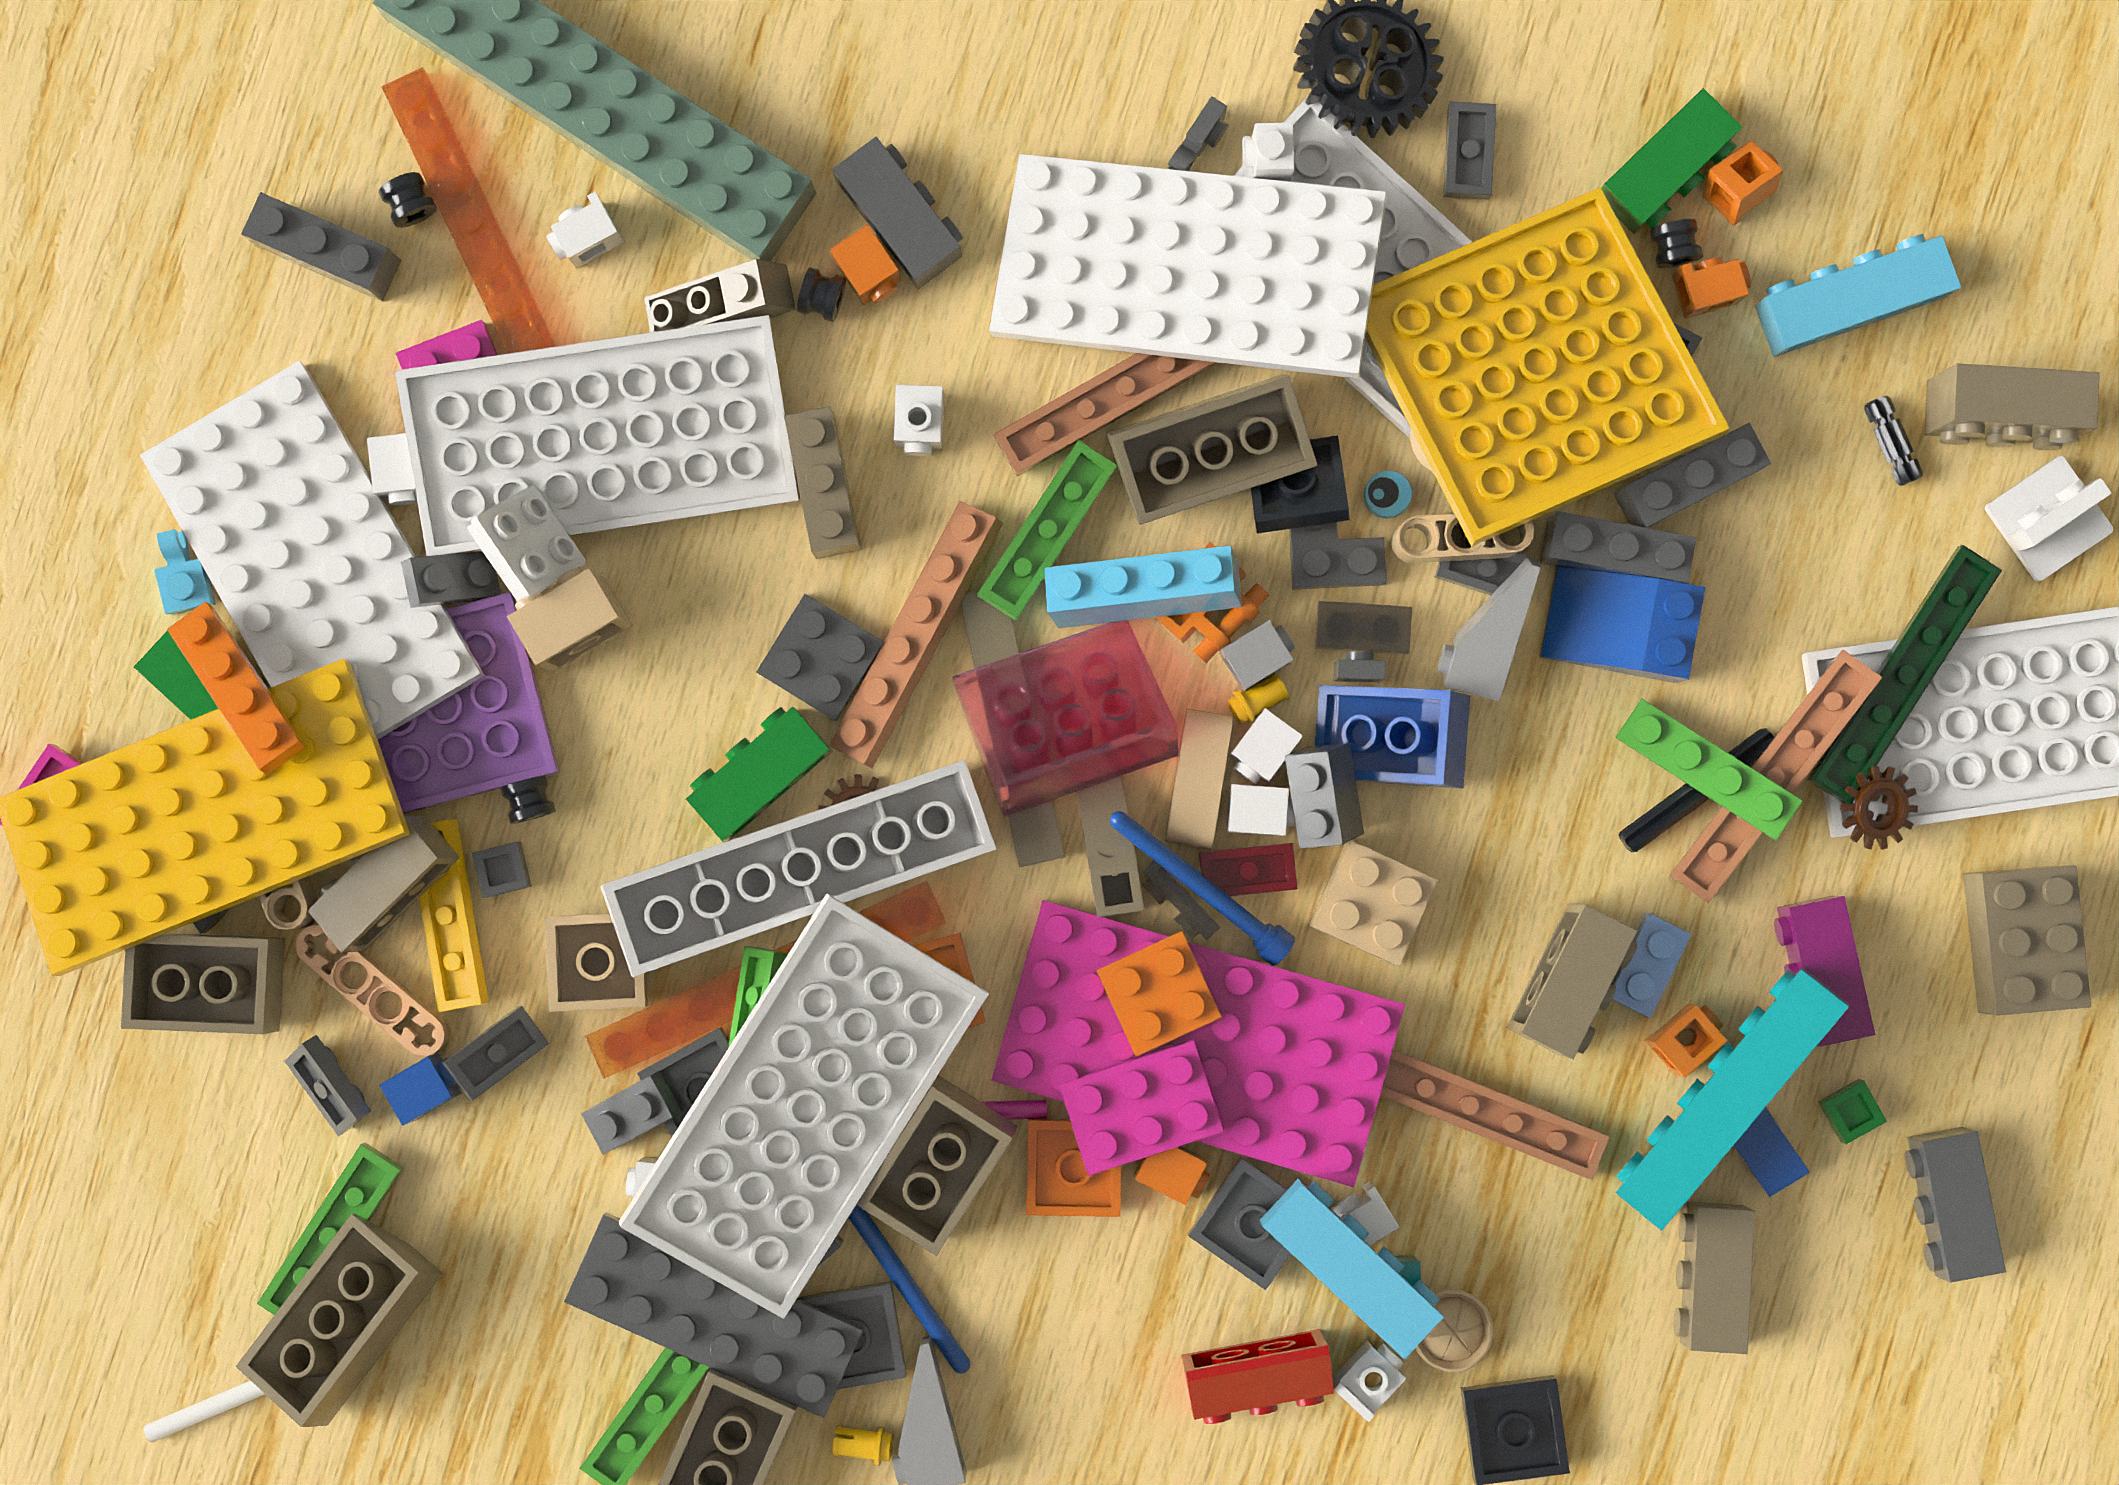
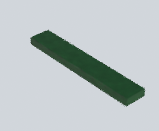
(1906, 672)

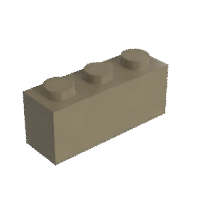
(822, 482)
(382, 886)
(1715, 1277)

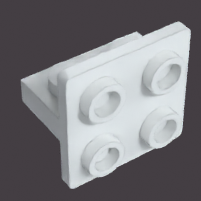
(2051, 517)
(525, 543)

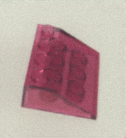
(1066, 716)

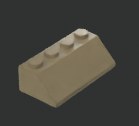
(1212, 448)
(338, 1321)

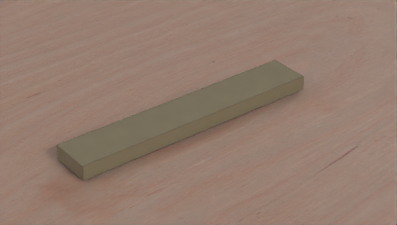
(991, 640)

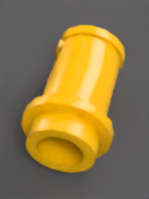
(1257, 698)
(863, 1444)

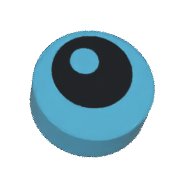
(1387, 494)

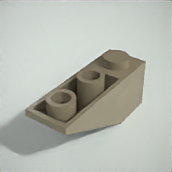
(727, 295)
(1109, 853)

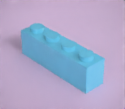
(1857, 295)
(1143, 587)
(1352, 1268)

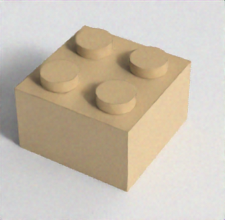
(568, 619)
(1373, 903)
(589, 966)

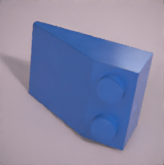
(1623, 623)
(1398, 733)

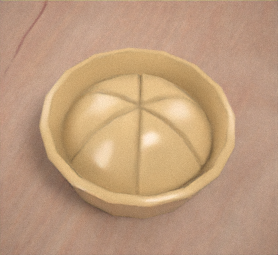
(1460, 1336)

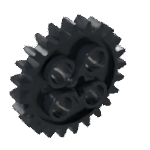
(1409, 73)

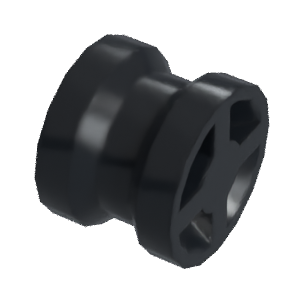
(407, 199)
(1676, 243)
(821, 294)
(528, 799)

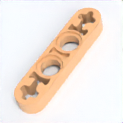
(368, 995)

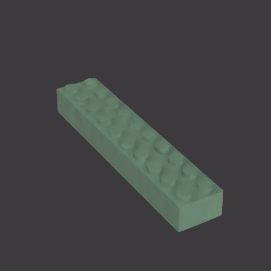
(616, 115)

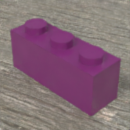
(1823, 943)

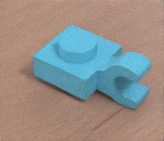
(184, 581)

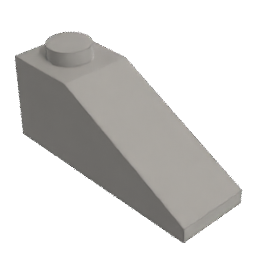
(1487, 641)
(929, 1439)

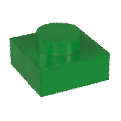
(1852, 1111)

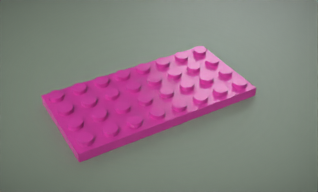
(1287, 1062)

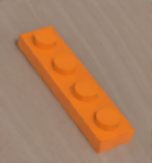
(236, 688)

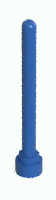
(1271, 941)
(909, 1290)

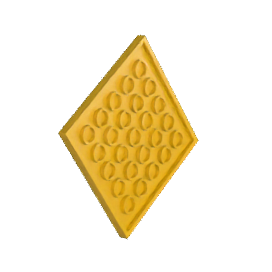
(1538, 366)

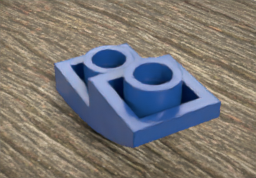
(1770, 1154)

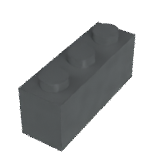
(899, 211)
(321, 246)
(1692, 477)
(1616, 548)
(1955, 1204)

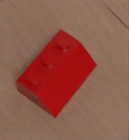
(1258, 1376)

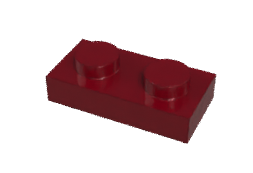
(1251, 869)

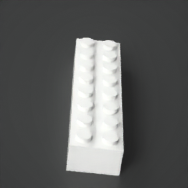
(793, 865)

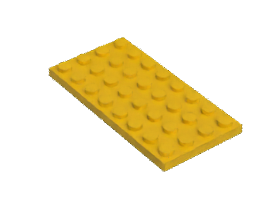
(195, 824)

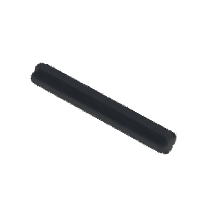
(1686, 798)

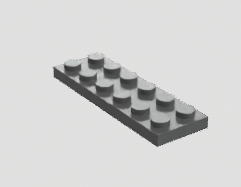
(710, 1323)

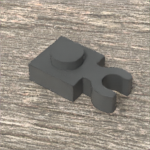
(1205, 130)

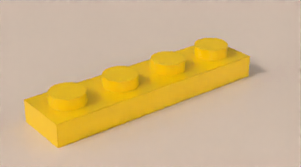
(453, 932)

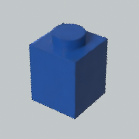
(420, 1089)

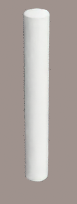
(202, 1411)

